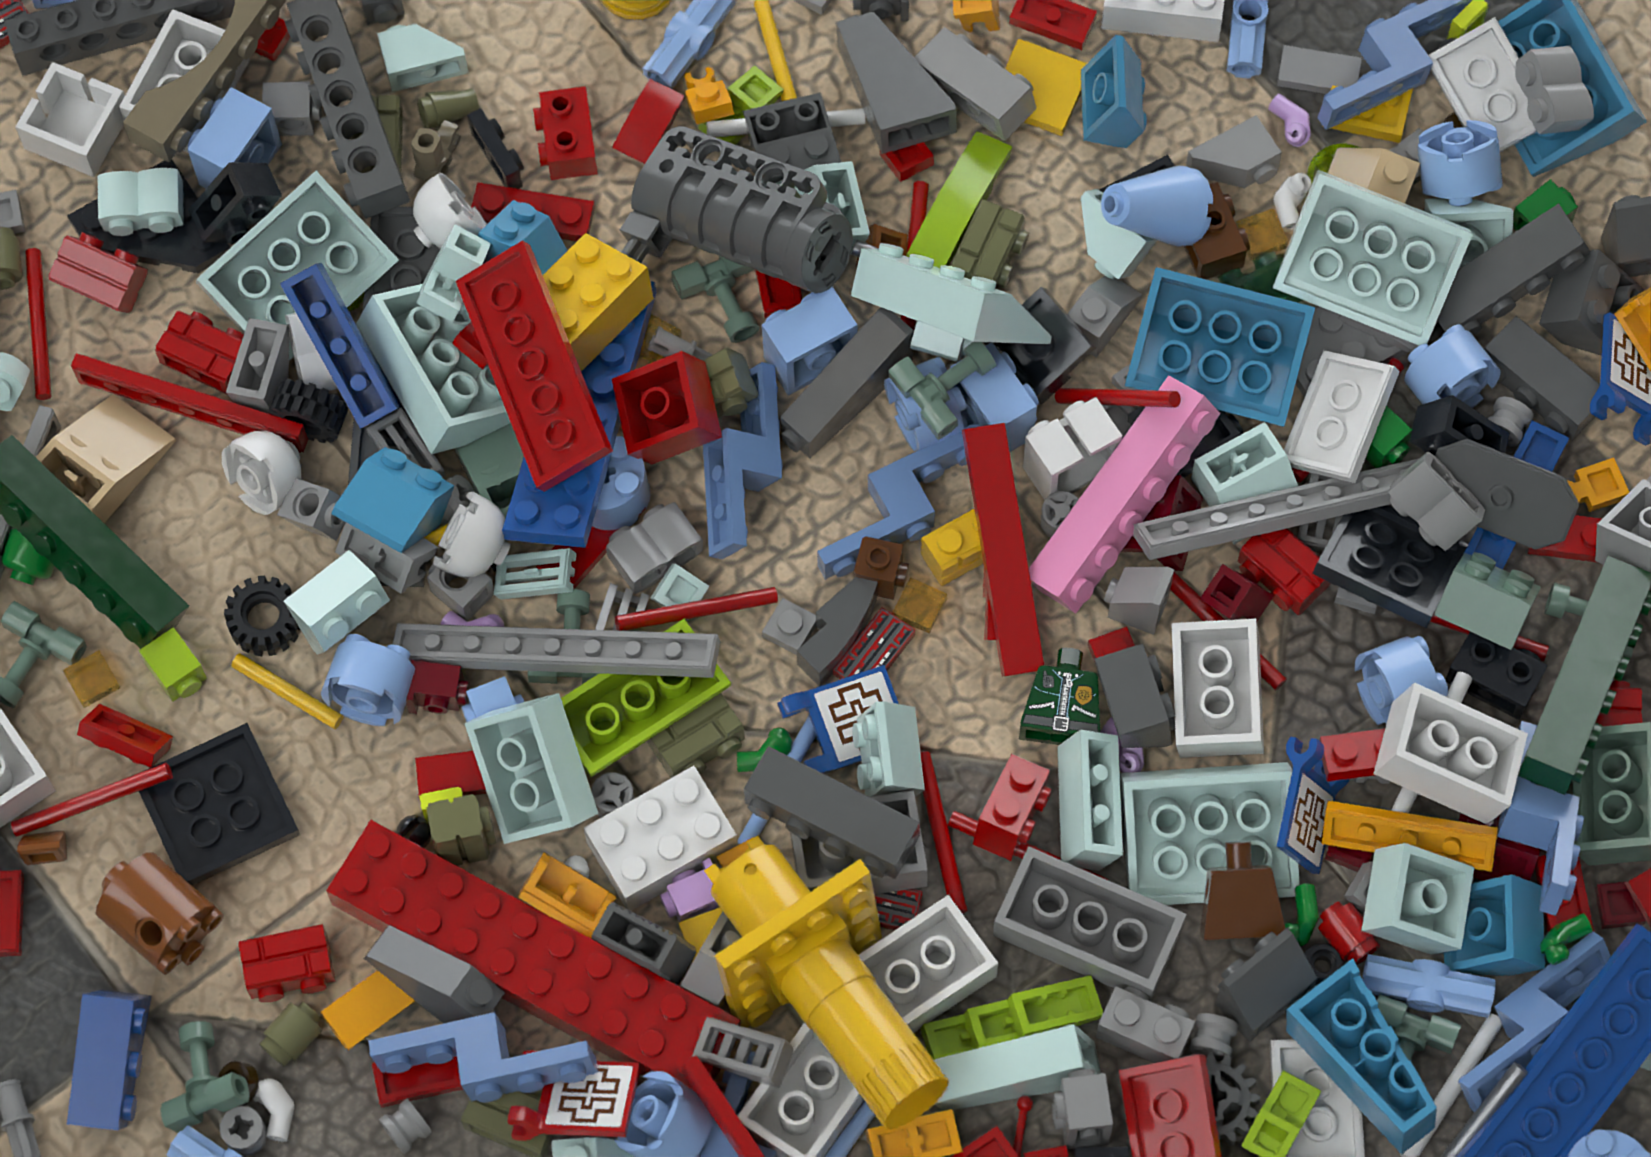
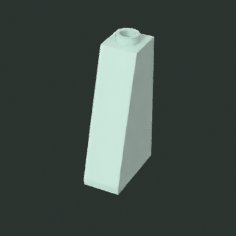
(1016, 1067)

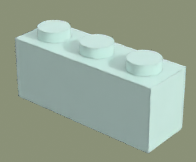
(1090, 800)

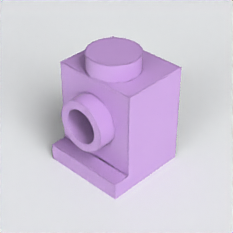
(689, 894)

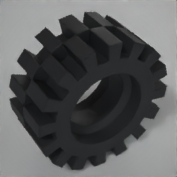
(312, 407)
(242, 603)

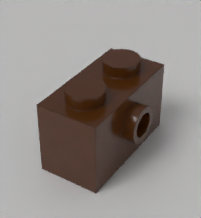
(1223, 243)

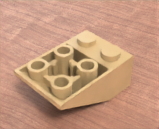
(106, 454)

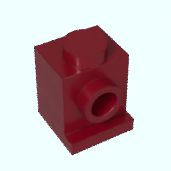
(1236, 595)
(437, 688)

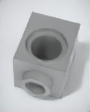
(291, 107)
(311, 509)
(463, 600)

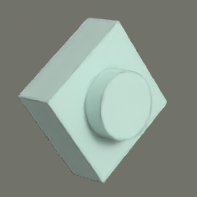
(678, 587)

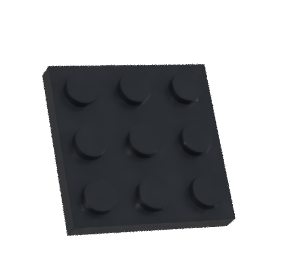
(1389, 563)
(218, 806)

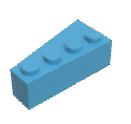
(1362, 1055)

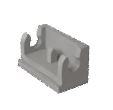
(390, 566)

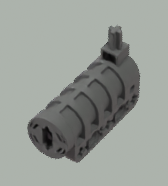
(737, 213)

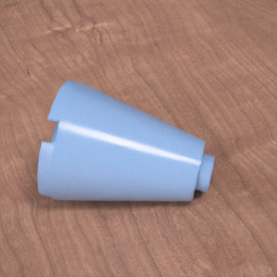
(1161, 205)

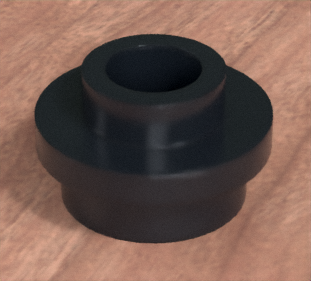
(1326, 953)

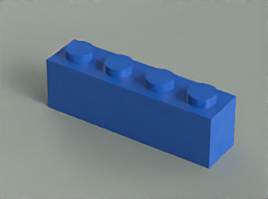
(340, 344)

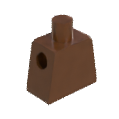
(1240, 898)

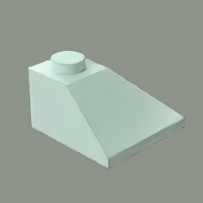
(1485, 220)

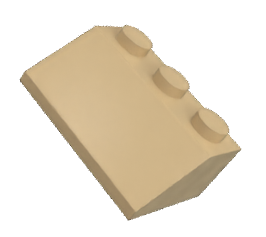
(1376, 170)

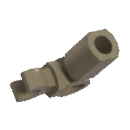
(434, 150)

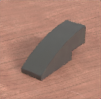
(839, 626)

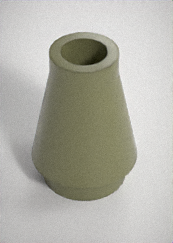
(446, 106)

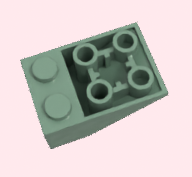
(493, 465)

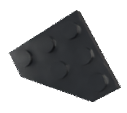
(177, 247)

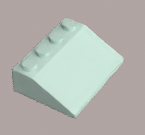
(299, 232)
(1372, 258)
(943, 297)
(436, 382)
(1184, 817)

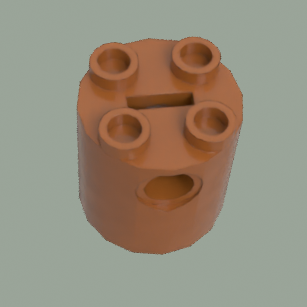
(156, 911)

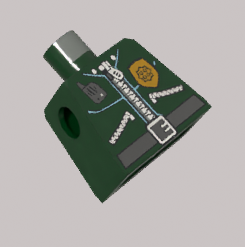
(1061, 701)

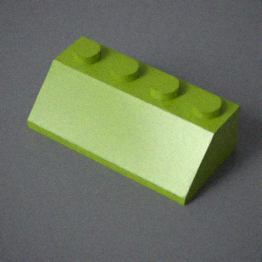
(624, 711)

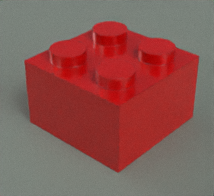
(666, 408)

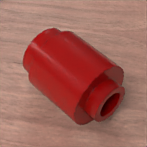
(1343, 931)

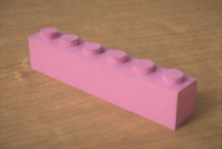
(1121, 496)

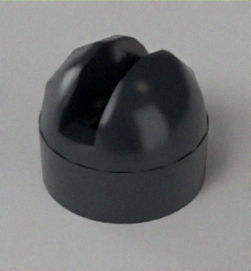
(421, 835)

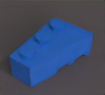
(107, 1059)

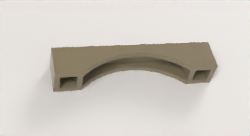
(169, 113)

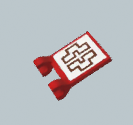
(585, 1108)

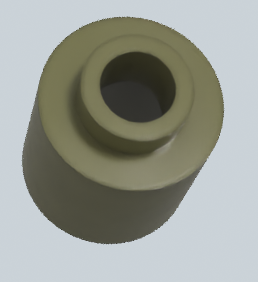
(9, 259)
(291, 1033)

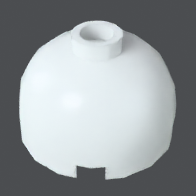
(439, 208)
(263, 469)
(473, 539)

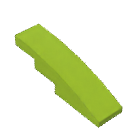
(959, 198)
(1014, 1018)

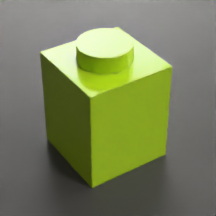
(173, 665)

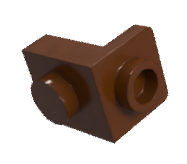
(882, 563)

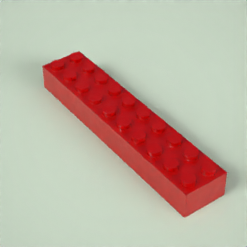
(525, 953)

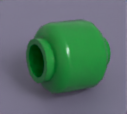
(25, 560)

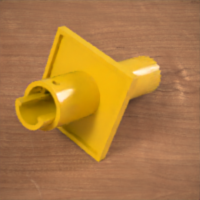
(805, 953)

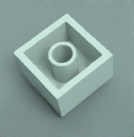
(1417, 899)

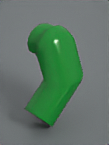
(778, 739)
(1306, 913)
(1561, 934)

